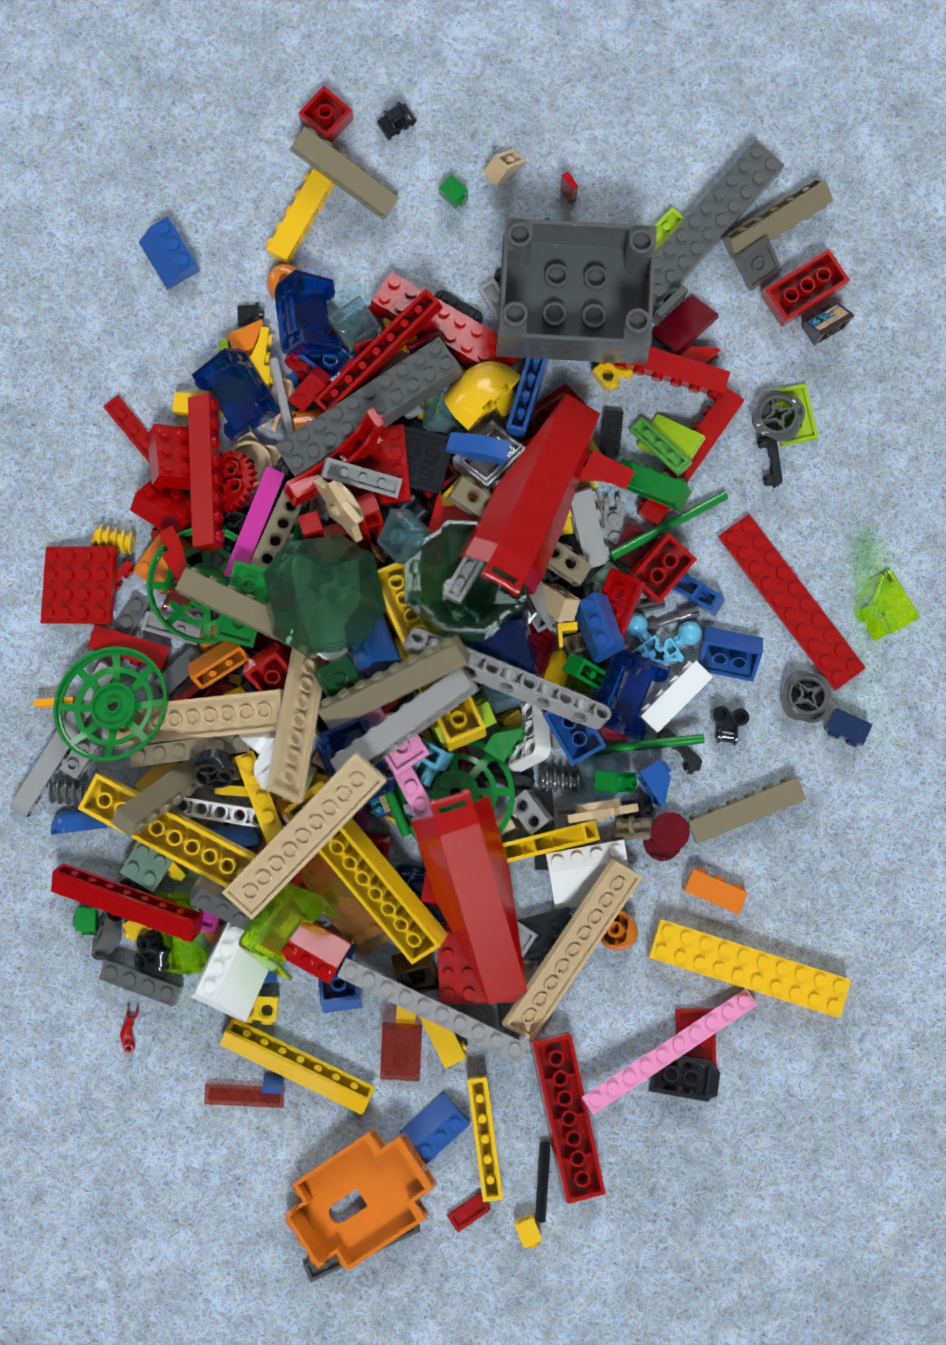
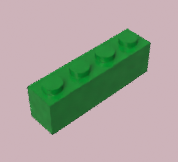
(657, 486)

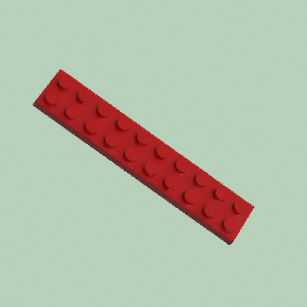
(791, 602)

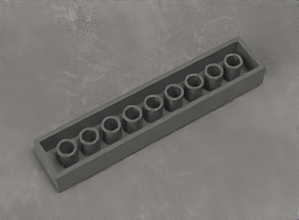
(713, 218)
(390, 396)

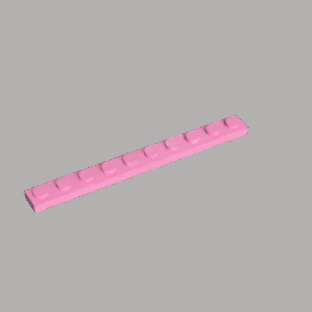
(407, 780)
(668, 1051)

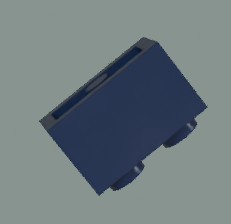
(847, 727)

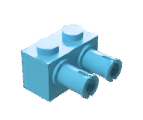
(436, 761)

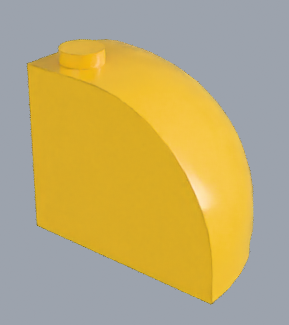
(479, 392)

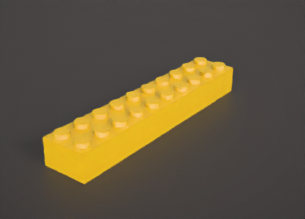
(463, 722)
(171, 833)
(379, 887)
(749, 968)

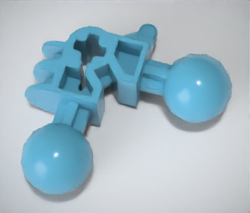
(688, 634)

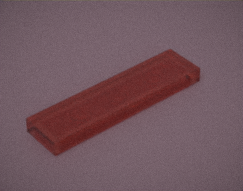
(241, 1096)

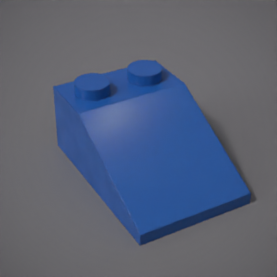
(340, 994)

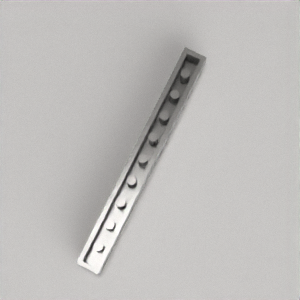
(432, 1010)

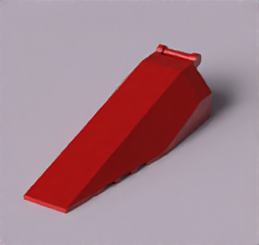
(534, 500)
(474, 890)

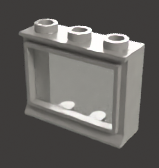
(489, 474)

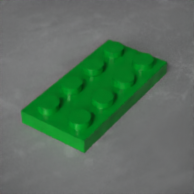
(247, 580)

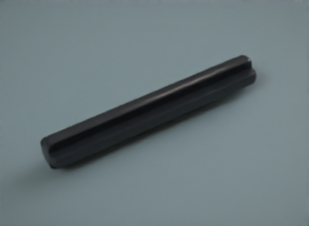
(542, 1183)

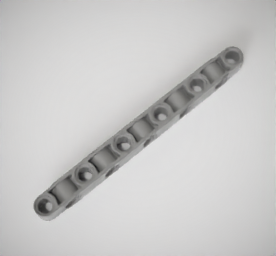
(520, 684)

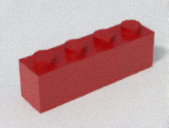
(105, 638)

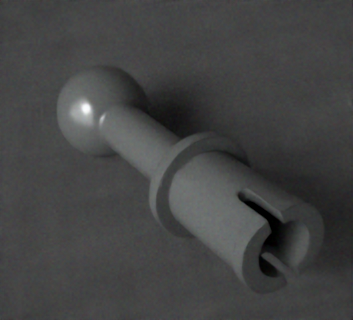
(683, 615)

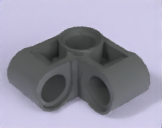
(107, 937)

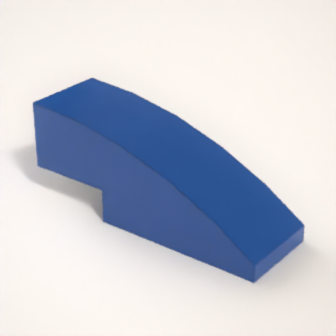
(478, 447)
(699, 594)

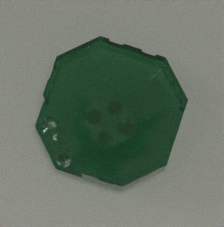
(430, 571)
(323, 595)

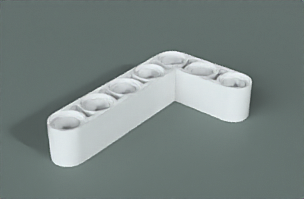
(536, 740)
(212, 811)

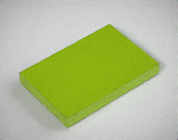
(807, 429)
(683, 438)

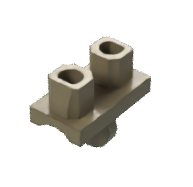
(575, 645)
(633, 828)

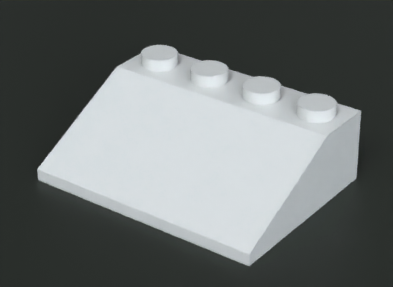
(578, 868)
(230, 976)

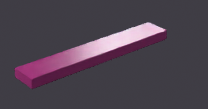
(256, 518)

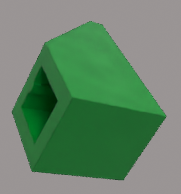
(503, 740)
(615, 781)

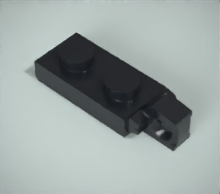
(611, 433)

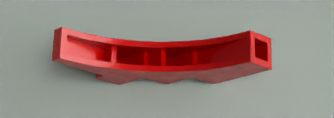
(360, 444)
(603, 469)

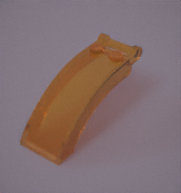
(352, 917)

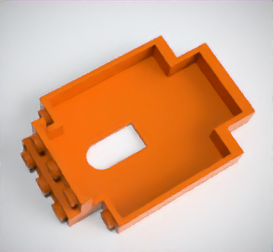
(390, 1182)

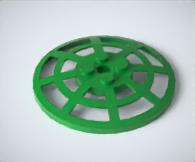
(207, 569)
(104, 697)
(461, 780)

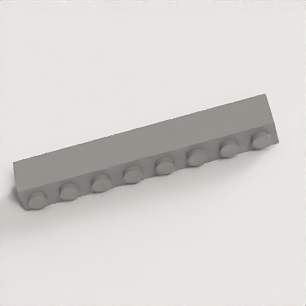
(410, 719)

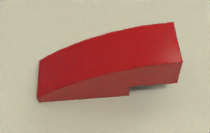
(174, 555)

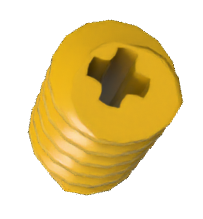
(107, 538)

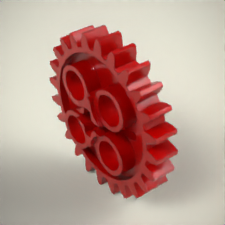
(231, 479)

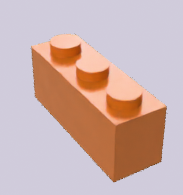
(217, 663)
(715, 890)

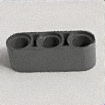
(178, 671)

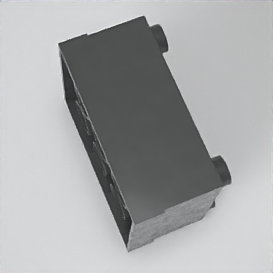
(576, 291)

